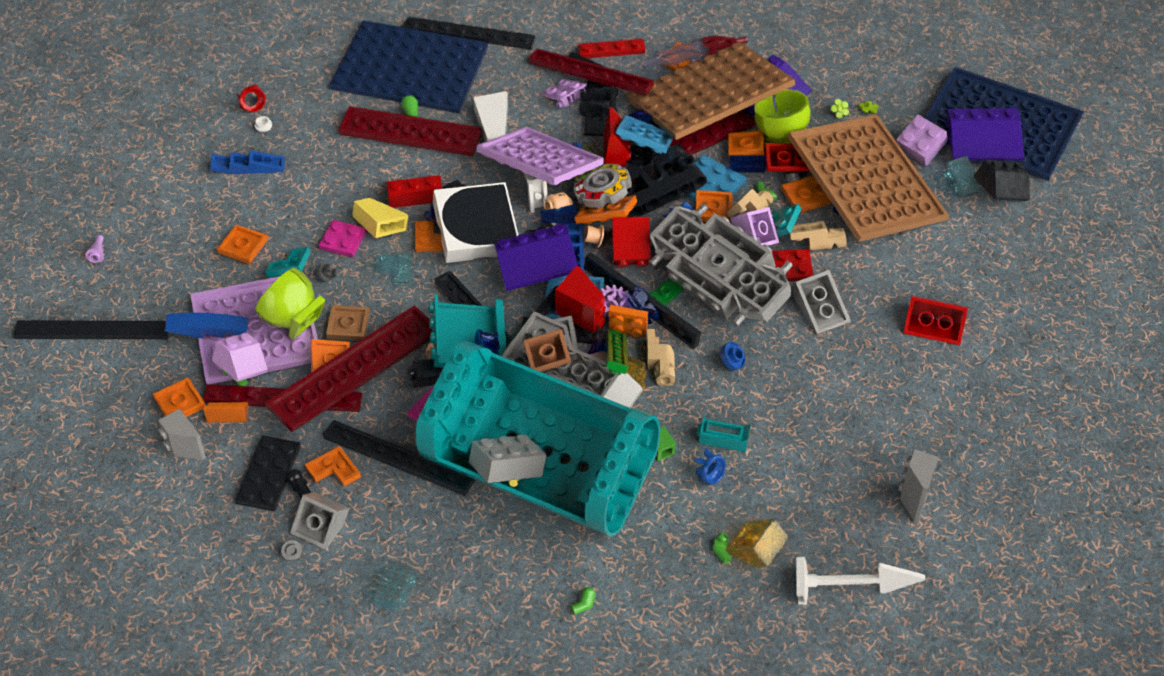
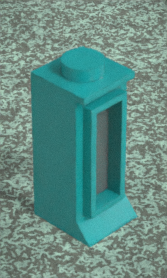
(723, 434)

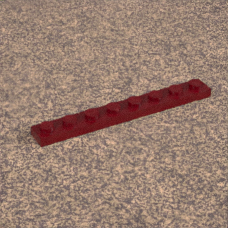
(591, 72)
(260, 395)

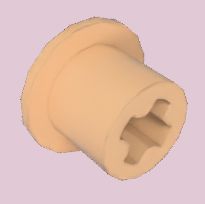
(594, 235)

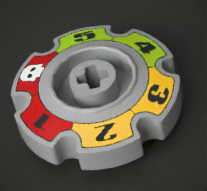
(602, 185)

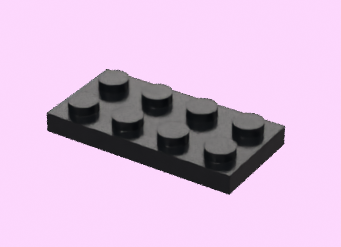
(268, 473)

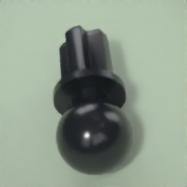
(298, 483)

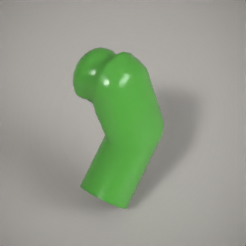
(760, 186)
(719, 547)
(586, 601)

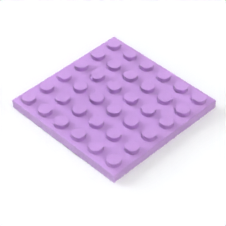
(240, 300)

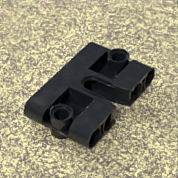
(676, 178)

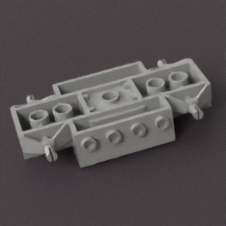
(741, 281)

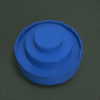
(732, 356)

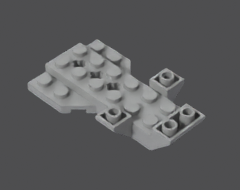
(585, 371)

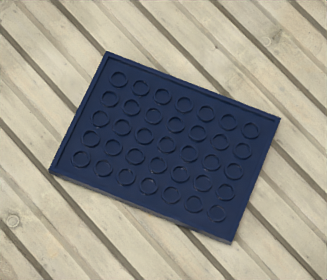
(405, 62)
(1044, 122)

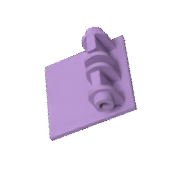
(564, 92)

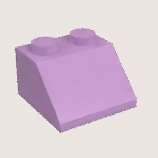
(240, 357)

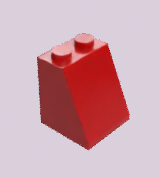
(631, 241)
(580, 300)

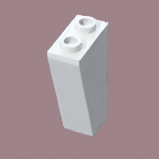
(492, 114)

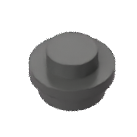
(791, 176)

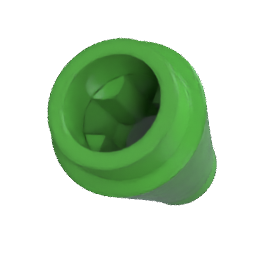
(410, 106)

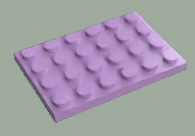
(540, 155)

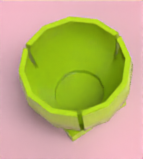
(790, 115)
(290, 303)

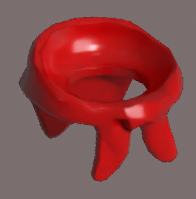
(261, 98)

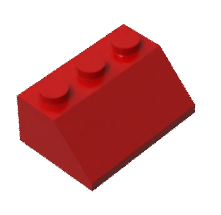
(615, 149)
(783, 158)
(412, 191)
(935, 320)

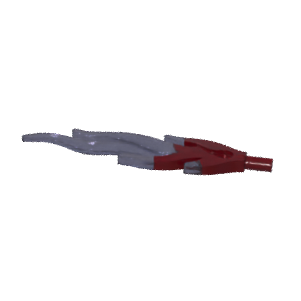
(697, 50)

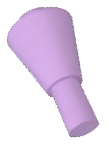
(95, 252)

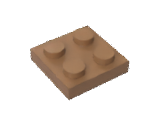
(348, 323)

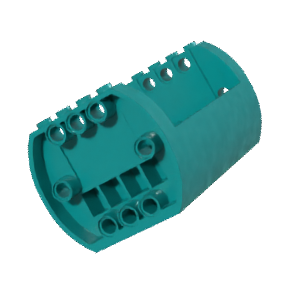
(494, 396)

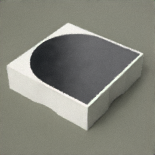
(473, 220)

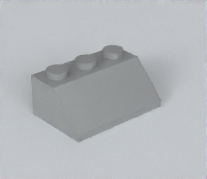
(917, 482)

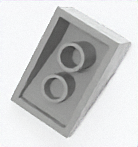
(820, 302)

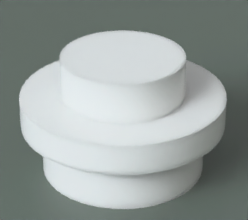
(263, 124)

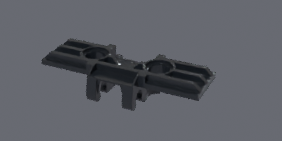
(592, 106)

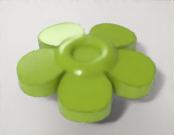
(868, 107)
(840, 108)

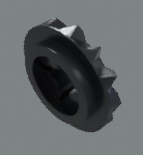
(645, 152)

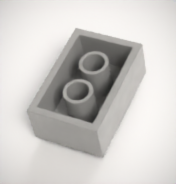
(507, 458)

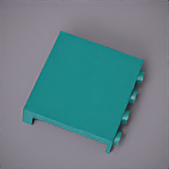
(459, 323)

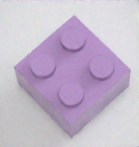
(922, 140)
(758, 224)

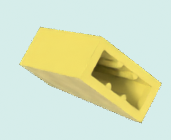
(379, 218)

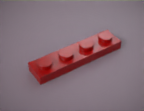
(612, 48)

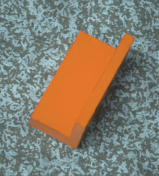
(226, 412)

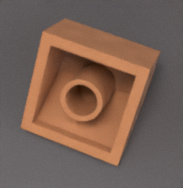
(547, 351)

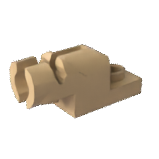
(751, 202)
(818, 236)
(660, 359)

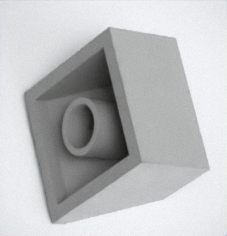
(180, 436)
(319, 519)

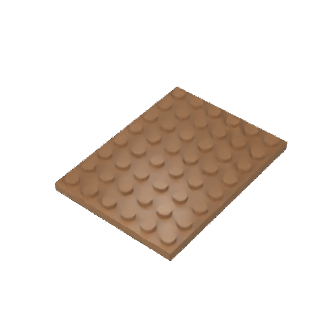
(710, 90)
(868, 177)

